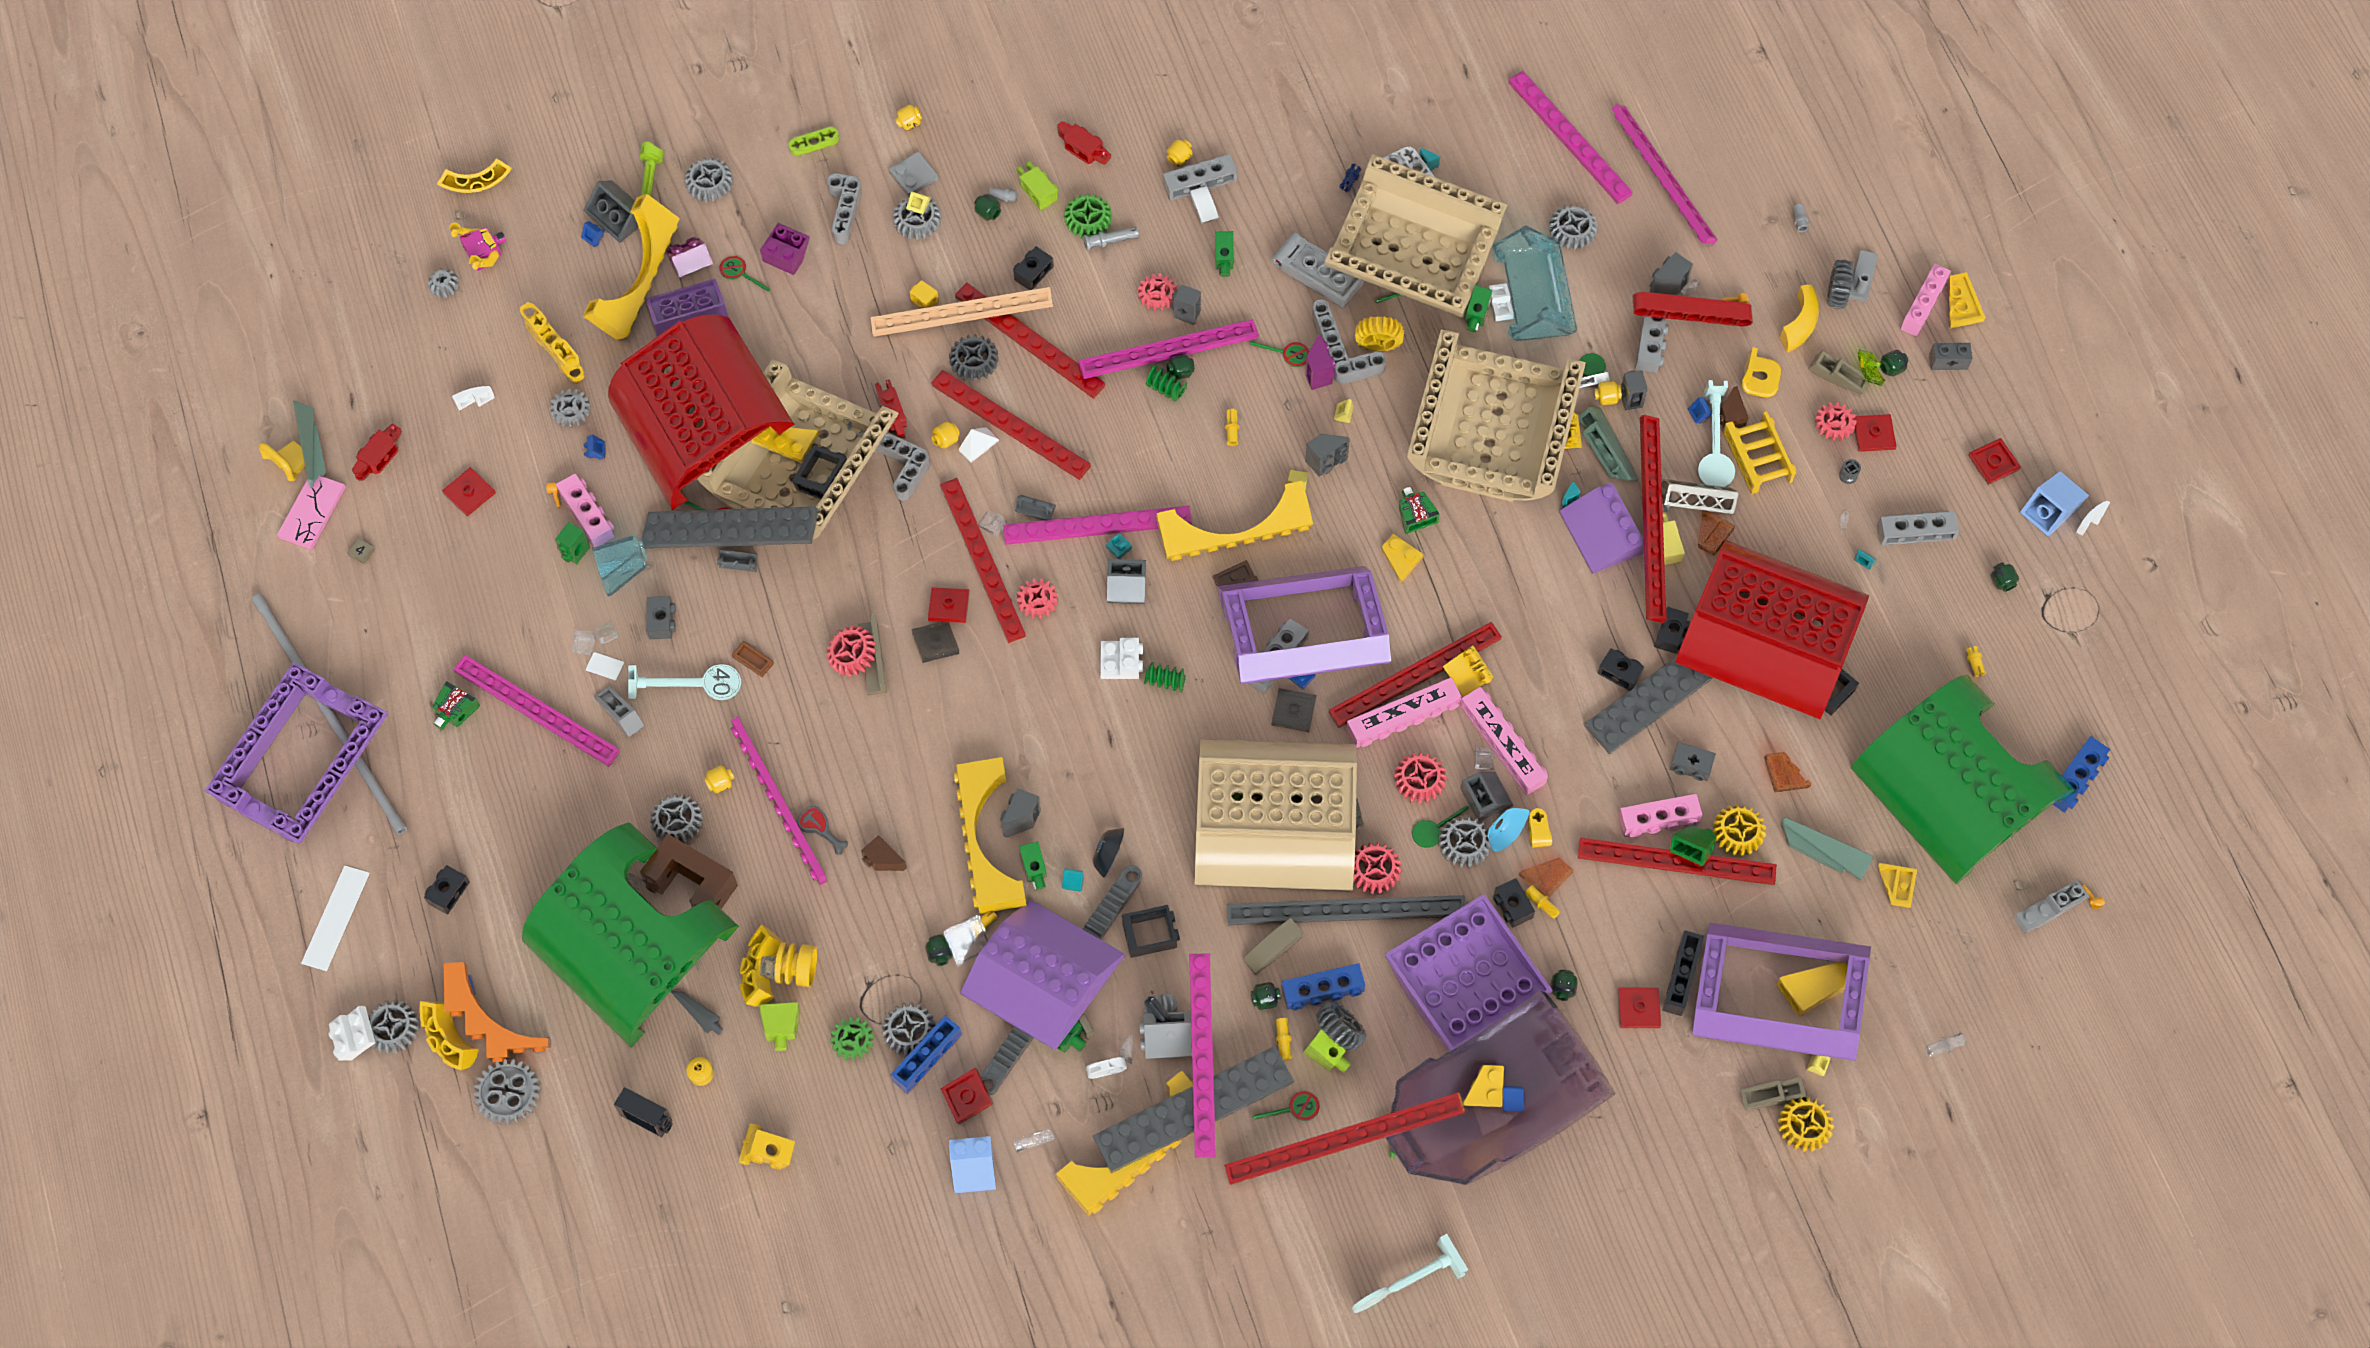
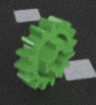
(859, 1035)

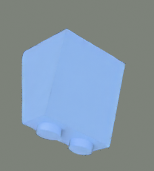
(2054, 503)
(972, 1164)

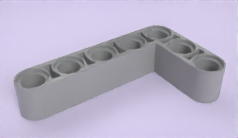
(1337, 349)
(910, 460)

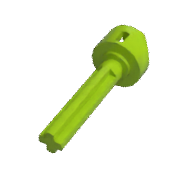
(651, 156)

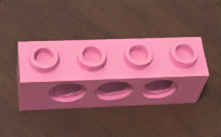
(1925, 300)
(596, 534)
(1687, 805)

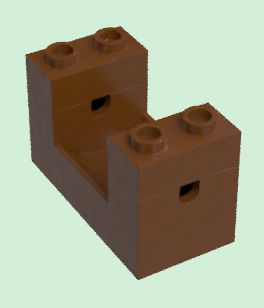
(676, 857)

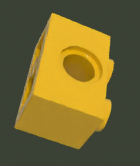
(782, 1149)

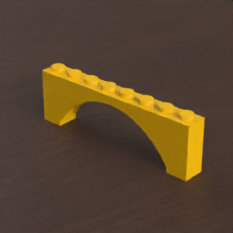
(656, 230)
(1183, 539)
(993, 888)
(1094, 1186)

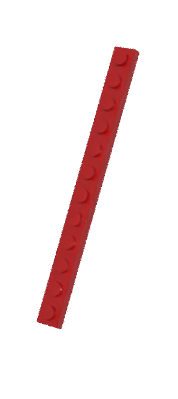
(1652, 519)
(1344, 1138)

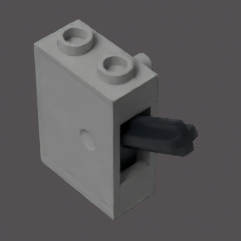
(1165, 1032)

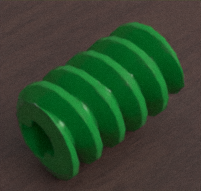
(1165, 385)
(1165, 676)

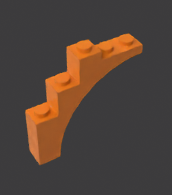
(461, 999)

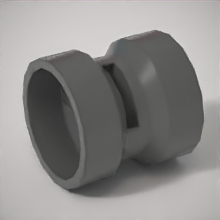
(1850, 471)

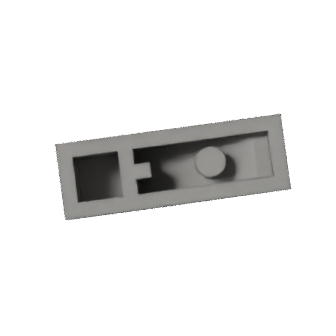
(619, 711)

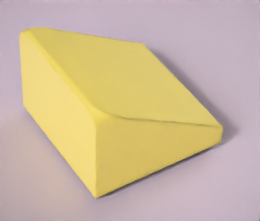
(918, 202)
(1295, 476)

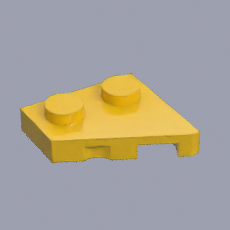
(1401, 556)
(1898, 883)
(1487, 1087)

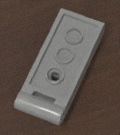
(1306, 264)

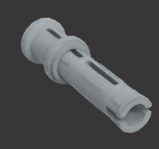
(1102, 239)

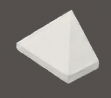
(977, 443)

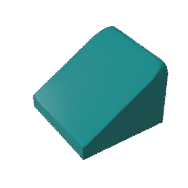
(1430, 159)
(1571, 495)
(1865, 559)
(1072, 880)

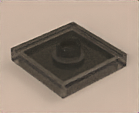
(935, 641)
(1294, 710)

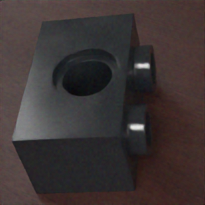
(1031, 277)
(1675, 620)
(1626, 678)
(1513, 892)
(446, 900)

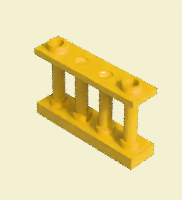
(1746, 464)

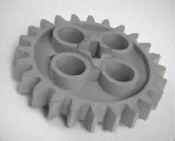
(502, 1109)

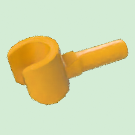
(1740, 298)
(551, 488)
(2095, 902)

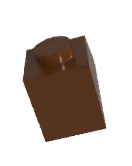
(1734, 410)
(882, 856)

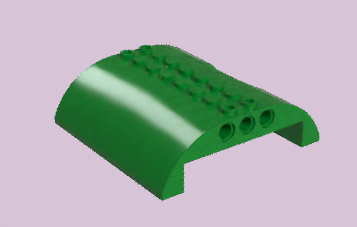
(1955, 779)
(612, 940)

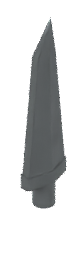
(702, 1015)

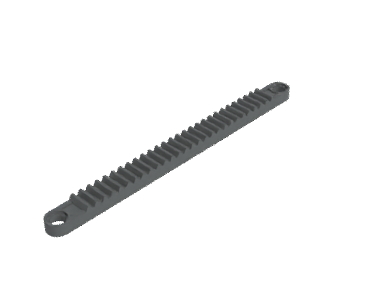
(1097, 925)

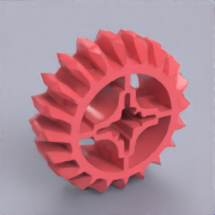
(841, 652)
(1434, 771)
(1385, 880)

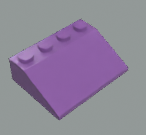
(685, 304)
(1603, 528)

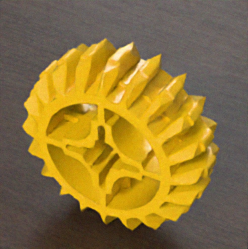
(1379, 333)
(1724, 833)
(1823, 1131)

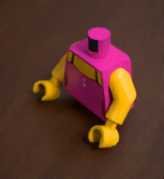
(479, 245)

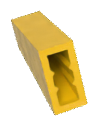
(1813, 986)

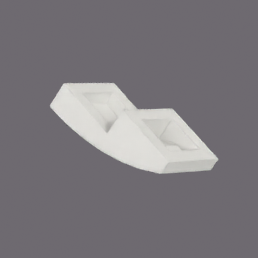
(1204, 204)
(1501, 302)
(478, 394)
(2093, 516)

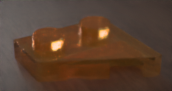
(1713, 532)
(1784, 773)
(1547, 876)

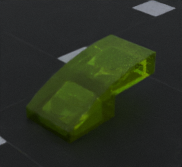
(1869, 366)

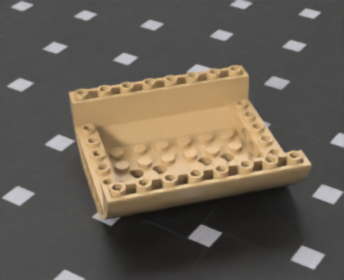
(1423, 222)
(1459, 419)
(759, 476)
(1276, 839)

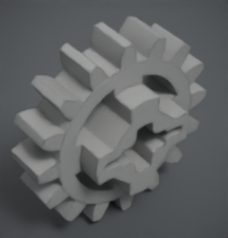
(570, 405)

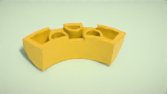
(475, 182)
(1802, 327)
(754, 987)
(444, 1037)

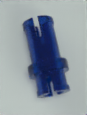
(1351, 175)

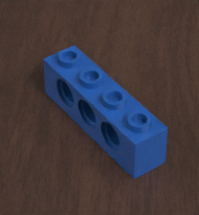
(2097, 754)
(1351, 974)
(924, 1057)

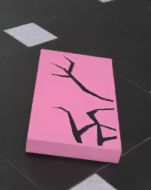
(311, 512)

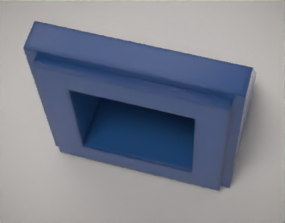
(1513, 1098)

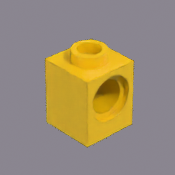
(923, 295)

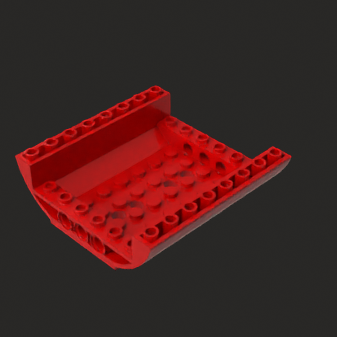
(715, 378)
(1765, 645)

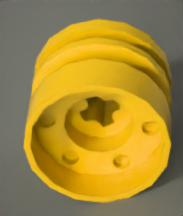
(790, 964)

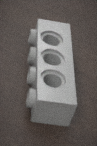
(1225, 174)
(1648, 360)
(1890, 535)
(1292, 631)

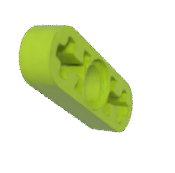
(813, 147)

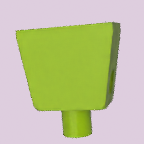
(780, 1023)
(1320, 1049)

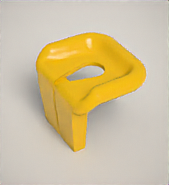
(1755, 386)
(288, 458)

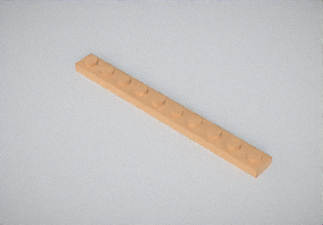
(961, 311)

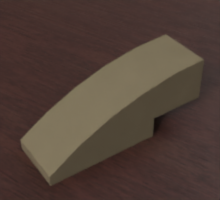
(1838, 372)
(1273, 946)
(1773, 1093)

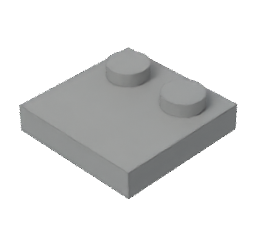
(913, 174)

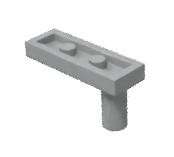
(1863, 276)

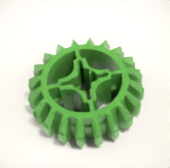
(1076, 215)

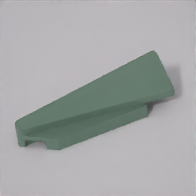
(309, 442)
(1606, 445)
(1826, 849)

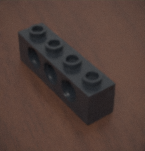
(1683, 973)

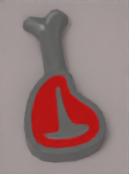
(815, 821)

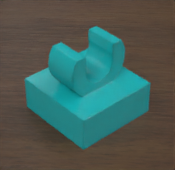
(1118, 546)

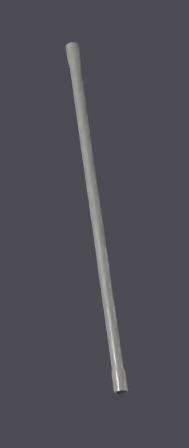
(393, 818)

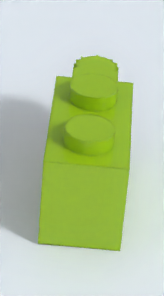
(1037, 186)

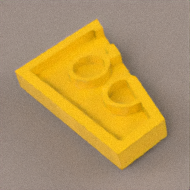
(1963, 302)
(792, 443)

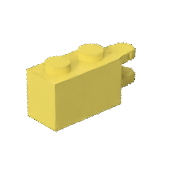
(1672, 543)

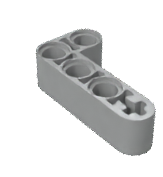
(844, 209)

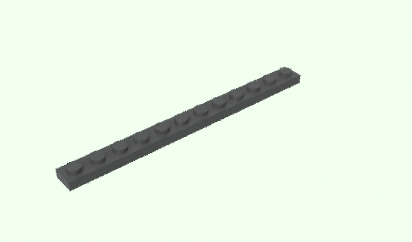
(1344, 910)

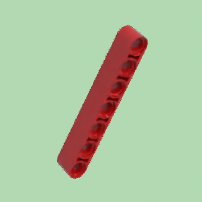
(1692, 309)

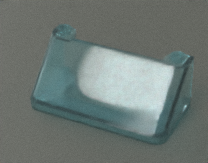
(1536, 285)

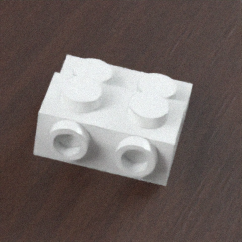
(1121, 659)
(351, 1034)

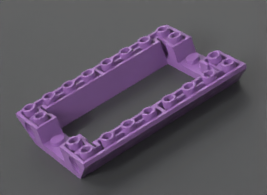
(1313, 659)
(262, 732)
(1775, 1034)

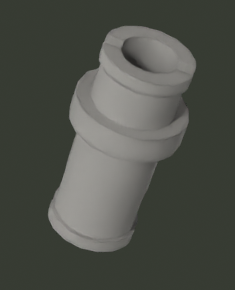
(1004, 194)
(1801, 220)

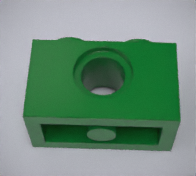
(572, 543)

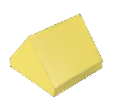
(1344, 411)
(1818, 1064)

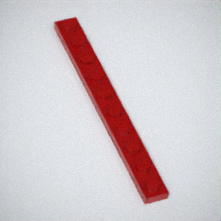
(1036, 345)
(1011, 424)
(983, 560)
(1412, 675)
(1665, 860)

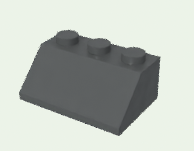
(611, 209)

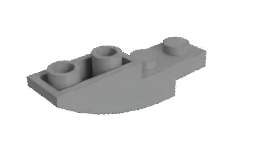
(2051, 907)

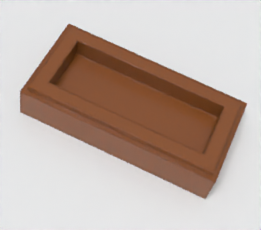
(752, 659)

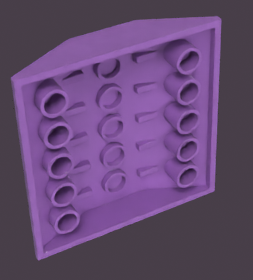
(1465, 972)
(1040, 973)

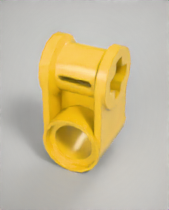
(1539, 831)

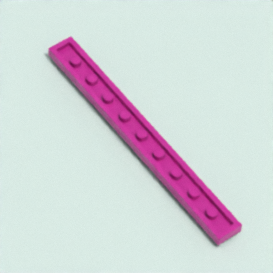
(1570, 137)
(1667, 179)
(1167, 348)
(1088, 525)
(536, 710)
(780, 808)
(1202, 1056)

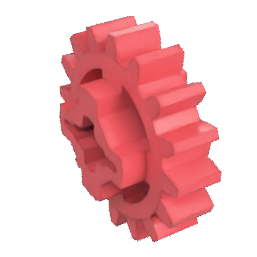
(1157, 291)
(1835, 421)
(1037, 598)

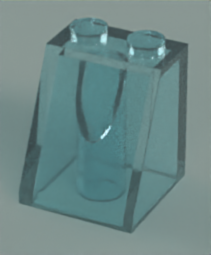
(619, 562)

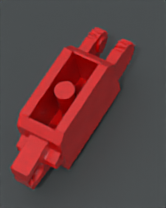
(1083, 144)
(889, 399)
(377, 452)

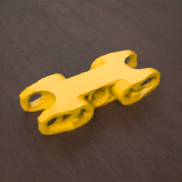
(548, 338)

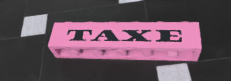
(1403, 713)
(1504, 741)

